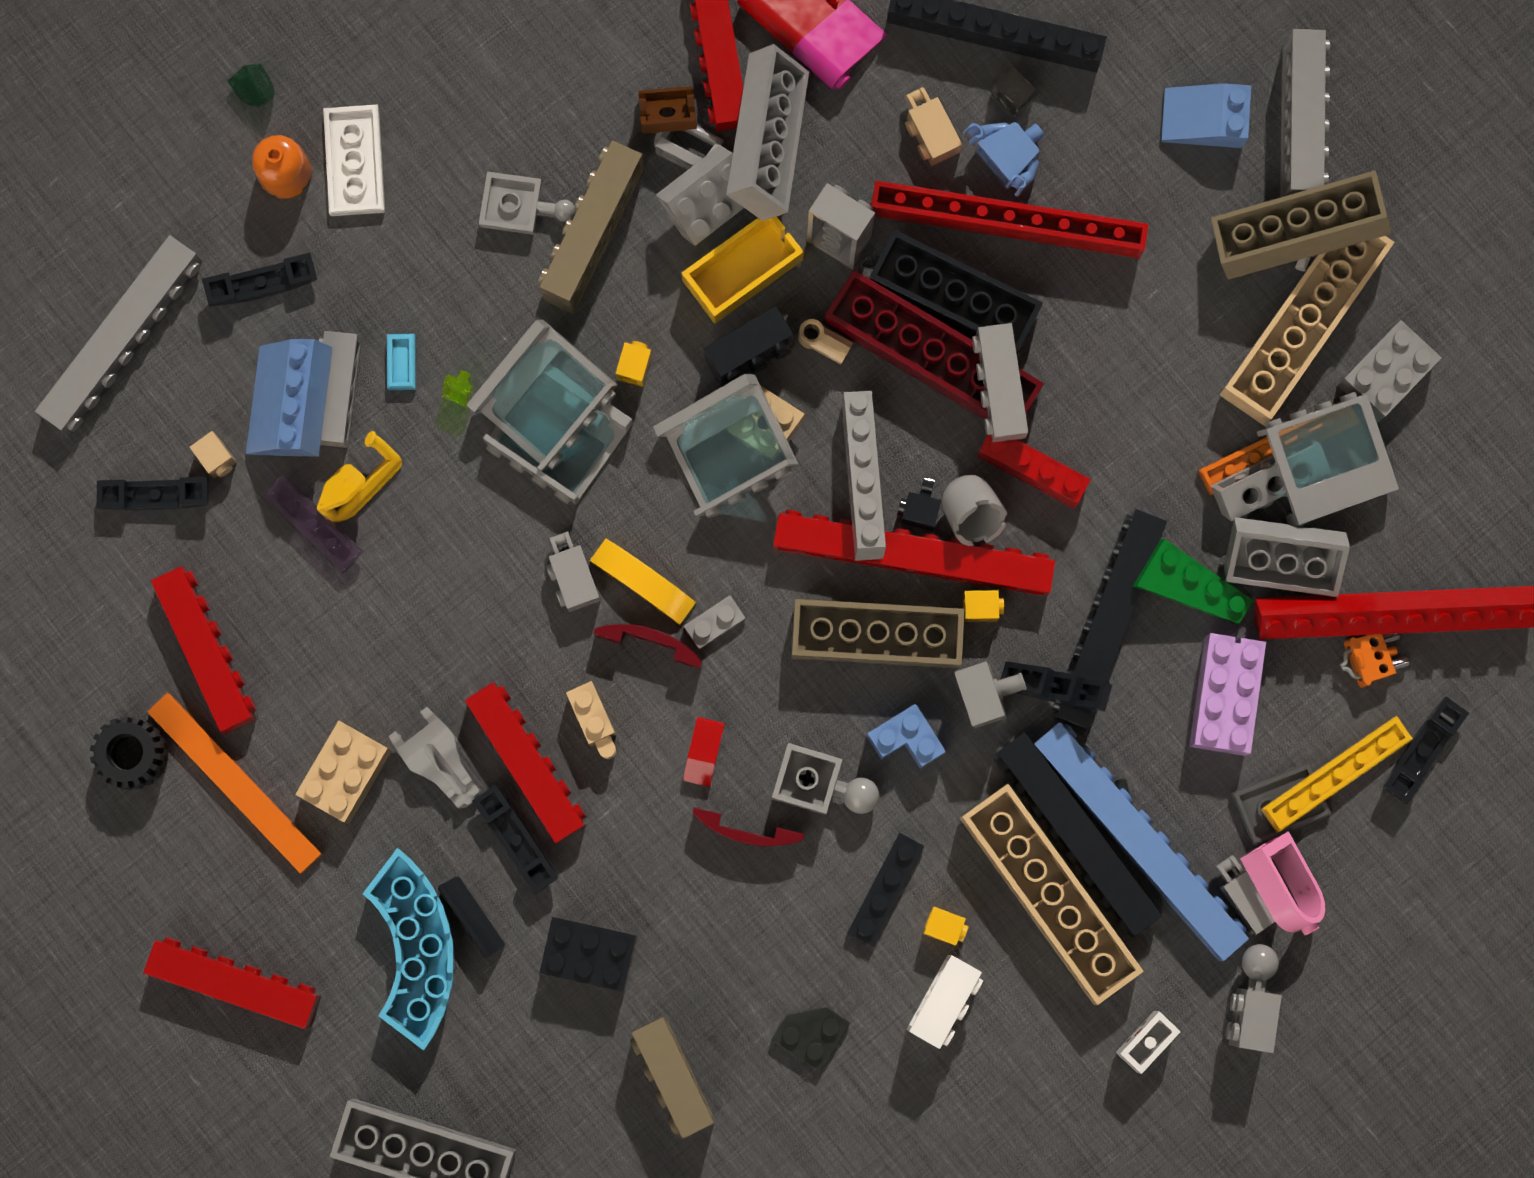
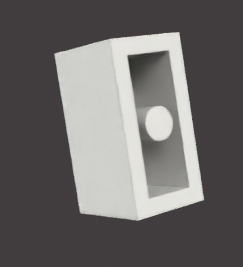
(1148, 1042)

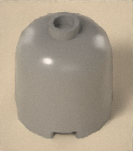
(973, 510)

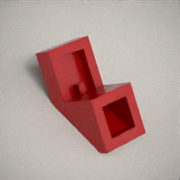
(703, 751)

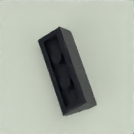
(471, 916)

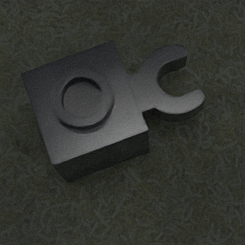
(920, 509)

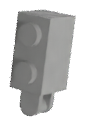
(572, 575)
(1244, 896)

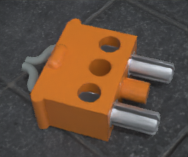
(1363, 660)

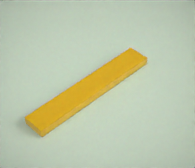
(1336, 774)

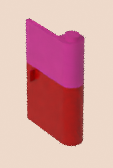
(820, 33)

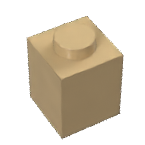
(213, 455)

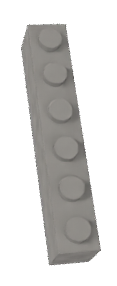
(863, 475)

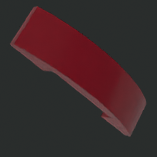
(616, 632)
(712, 821)

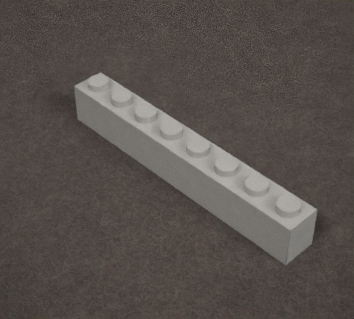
(119, 335)

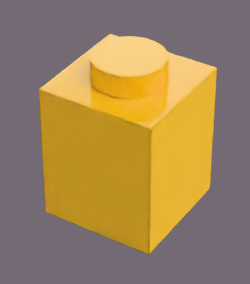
(634, 363)
(982, 606)
(945, 926)

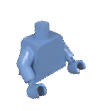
(1008, 151)

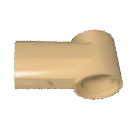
(826, 343)

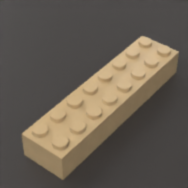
(1302, 327)
(1051, 895)

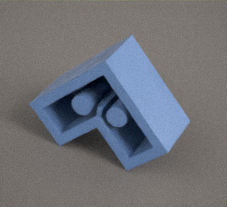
(907, 729)

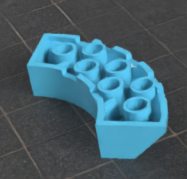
(421, 948)

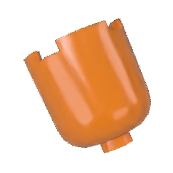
(281, 166)

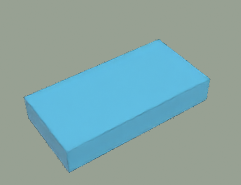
(401, 361)

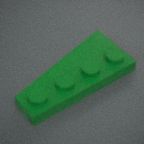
(1183, 579)

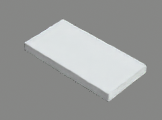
(354, 160)

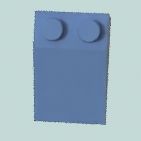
(1207, 115)

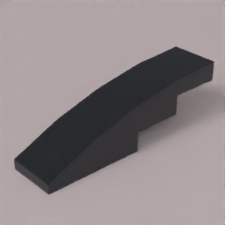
(1060, 686)

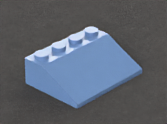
(289, 398)

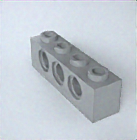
(1231, 489)

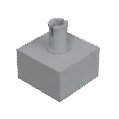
(985, 694)

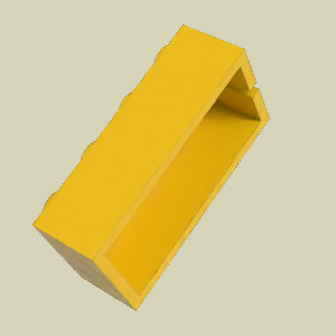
(742, 267)

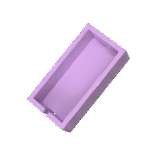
(1227, 694)

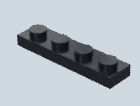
(885, 889)

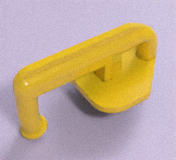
(352, 489)

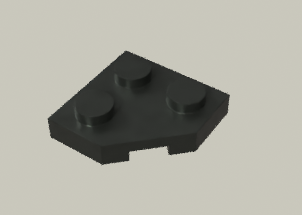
(811, 1035)

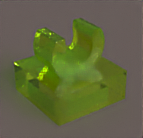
(458, 388)

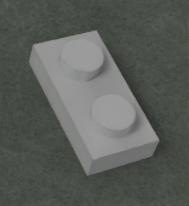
(714, 622)

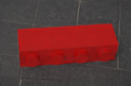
(1035, 469)

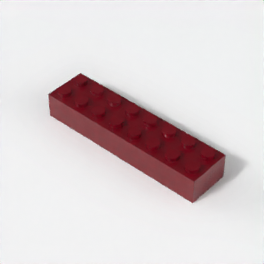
(914, 342)

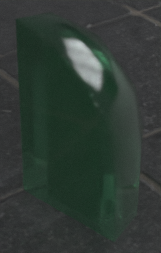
(252, 85)

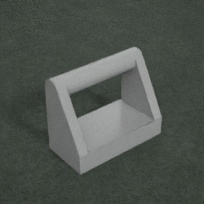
(680, 155)

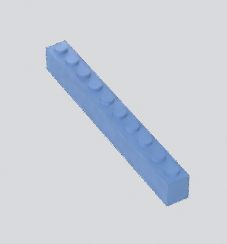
(1141, 843)

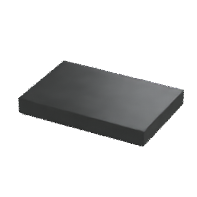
(1256, 796)

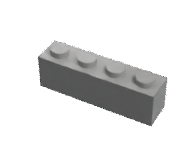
(1001, 382)
(340, 387)

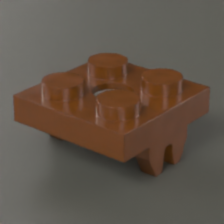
(678, 99)

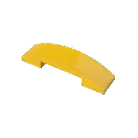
(643, 581)

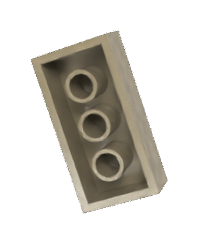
(673, 1078)

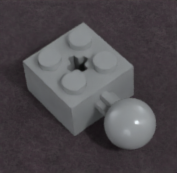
(858, 795)
(1254, 1010)

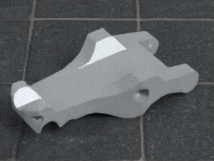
(436, 757)

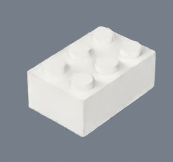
(945, 1001)

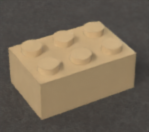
(343, 772)

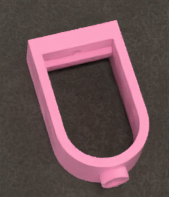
(1274, 891)

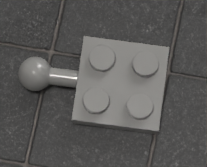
(513, 204)

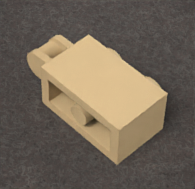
(931, 127)
(593, 718)

